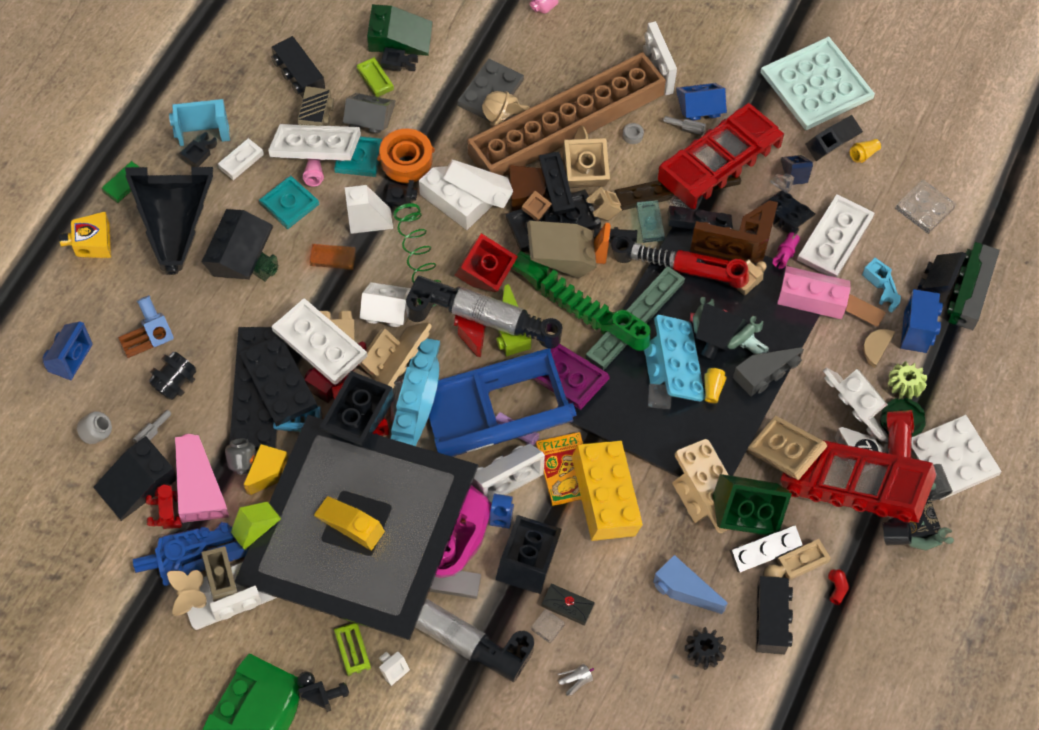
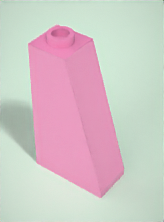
(196, 485)

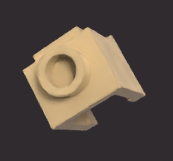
(608, 203)

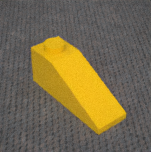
(350, 522)

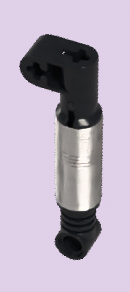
(480, 309)
(475, 644)

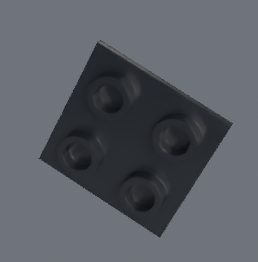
(790, 212)

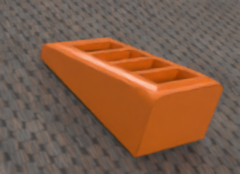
(601, 244)

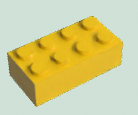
(606, 490)

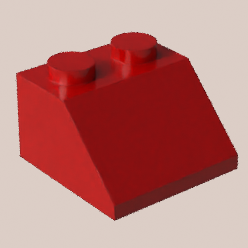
(486, 264)

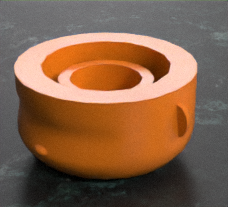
(406, 143)

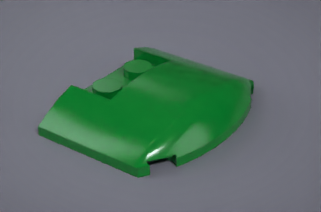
(256, 699)

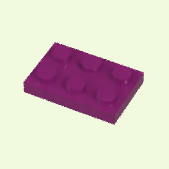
(578, 376)

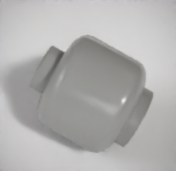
(94, 427)

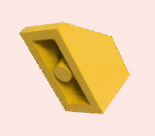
(265, 469)

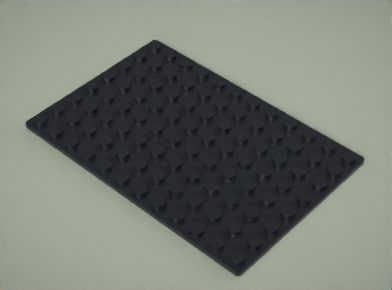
(655, 434)

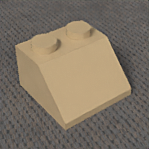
(586, 162)

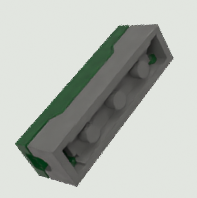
(973, 286)

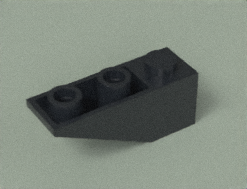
(833, 137)

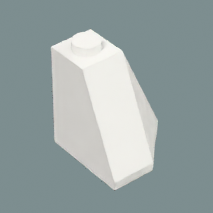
(366, 210)

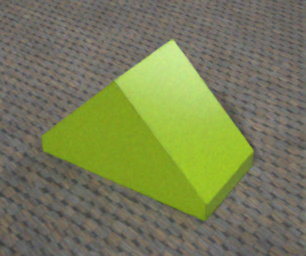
(253, 522)

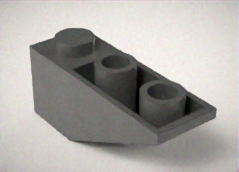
(761, 369)

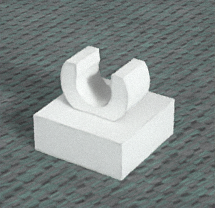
(393, 667)

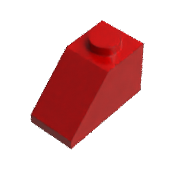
(471, 333)

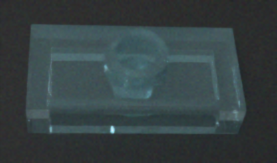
(650, 221)

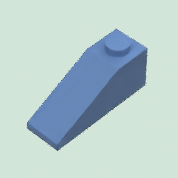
(685, 586)

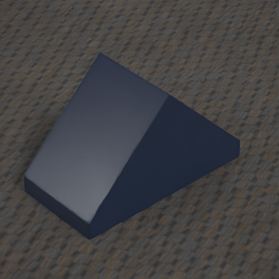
(797, 166)

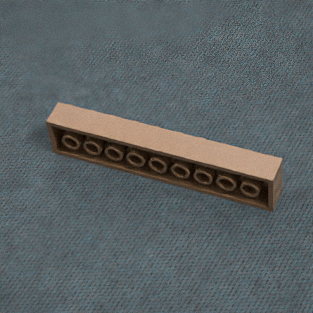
(559, 118)

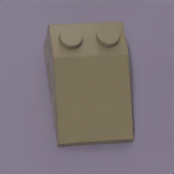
(562, 247)

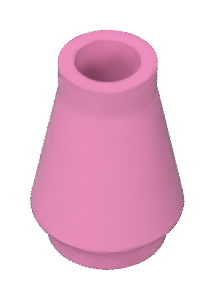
(313, 173)

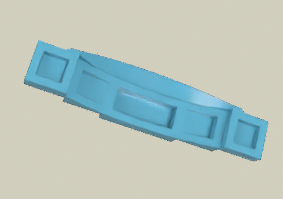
(417, 393)

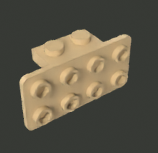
(389, 356)
(699, 480)

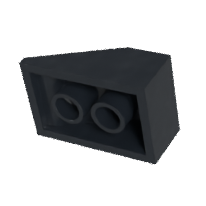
(358, 408)
(134, 478)
(528, 554)

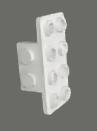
(862, 397)
(225, 608)

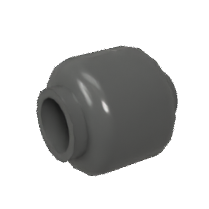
(240, 455)

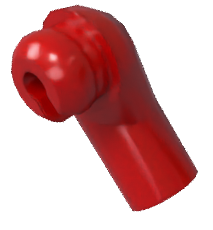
(841, 584)

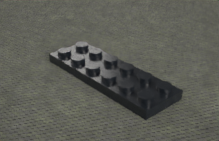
(249, 413)

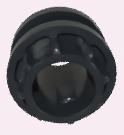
(172, 375)

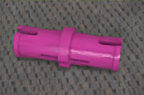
(786, 250)

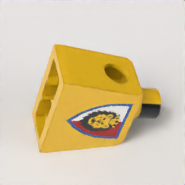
(89, 236)

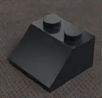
(942, 274)

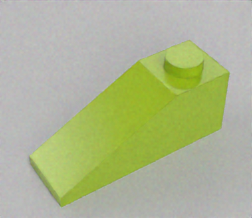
(510, 343)

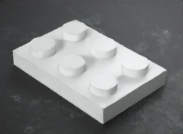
(659, 55)

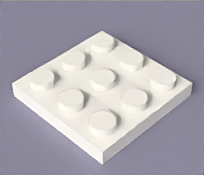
(960, 453)

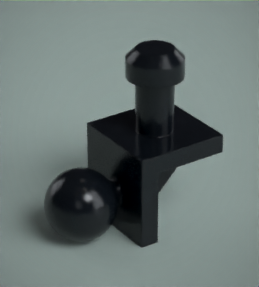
(316, 693)

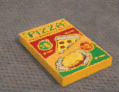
(559, 467)

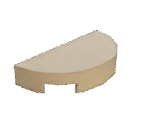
(876, 345)

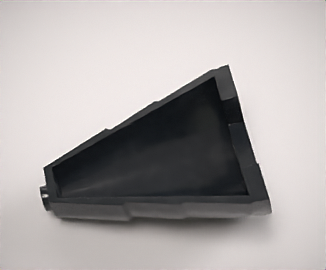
(170, 211)

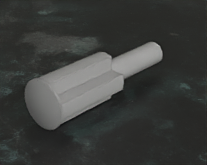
(687, 125)
(150, 430)

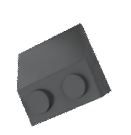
(368, 112)

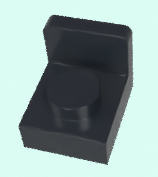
(401, 194)

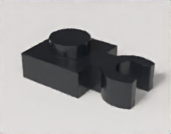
(396, 59)
(199, 151)

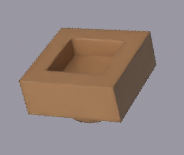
(536, 206)

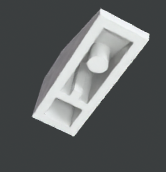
(480, 183)

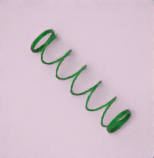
(413, 218)

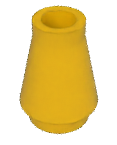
(863, 150)
(714, 384)

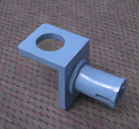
(153, 320)

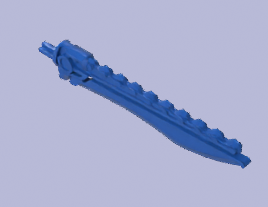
(184, 549)

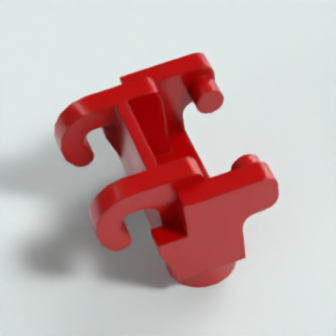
(165, 508)

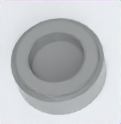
(633, 133)

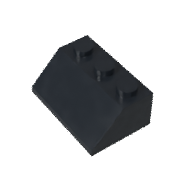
(236, 245)

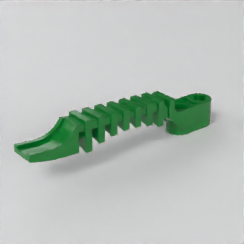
(634, 333)

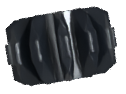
(707, 657)

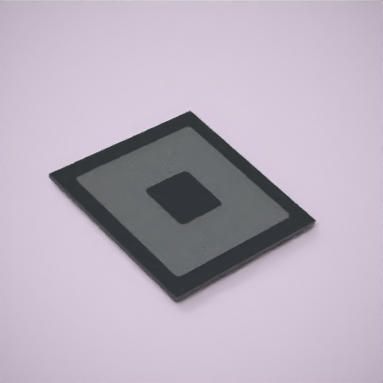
(313, 565)

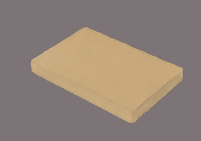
(787, 447)

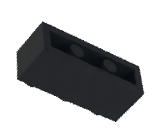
(296, 66)
(773, 615)

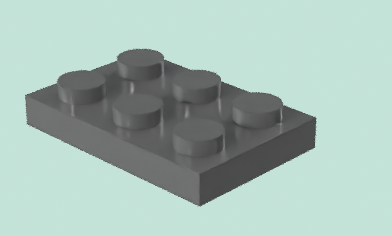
(489, 79)

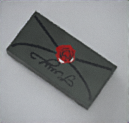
(568, 604)

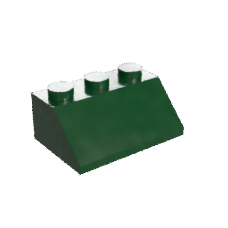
(750, 504)

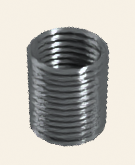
(942, 484)

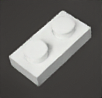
(240, 159)

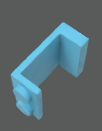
(199, 116)

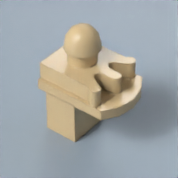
(755, 276)

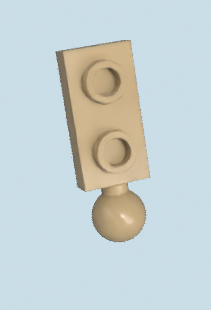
(799, 561)

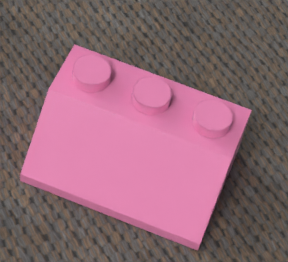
(814, 292)

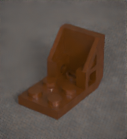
(734, 244)

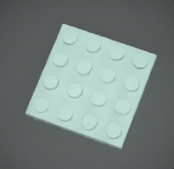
(817, 83)

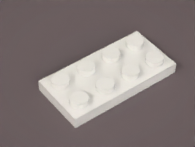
(314, 142)
(835, 236)
(319, 341)

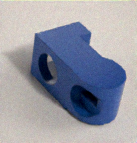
(502, 510)

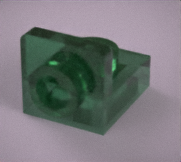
(266, 266)

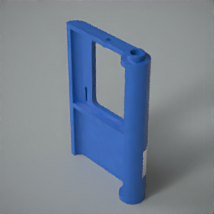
(464, 414)

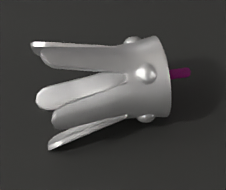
(581, 674)

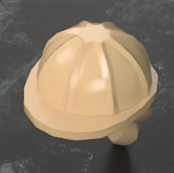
(500, 106)

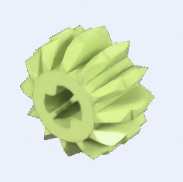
(907, 380)

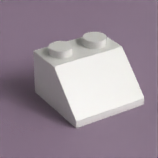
(384, 304)

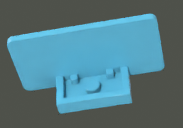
(674, 359)

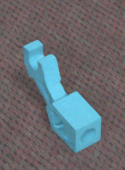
(890, 293)

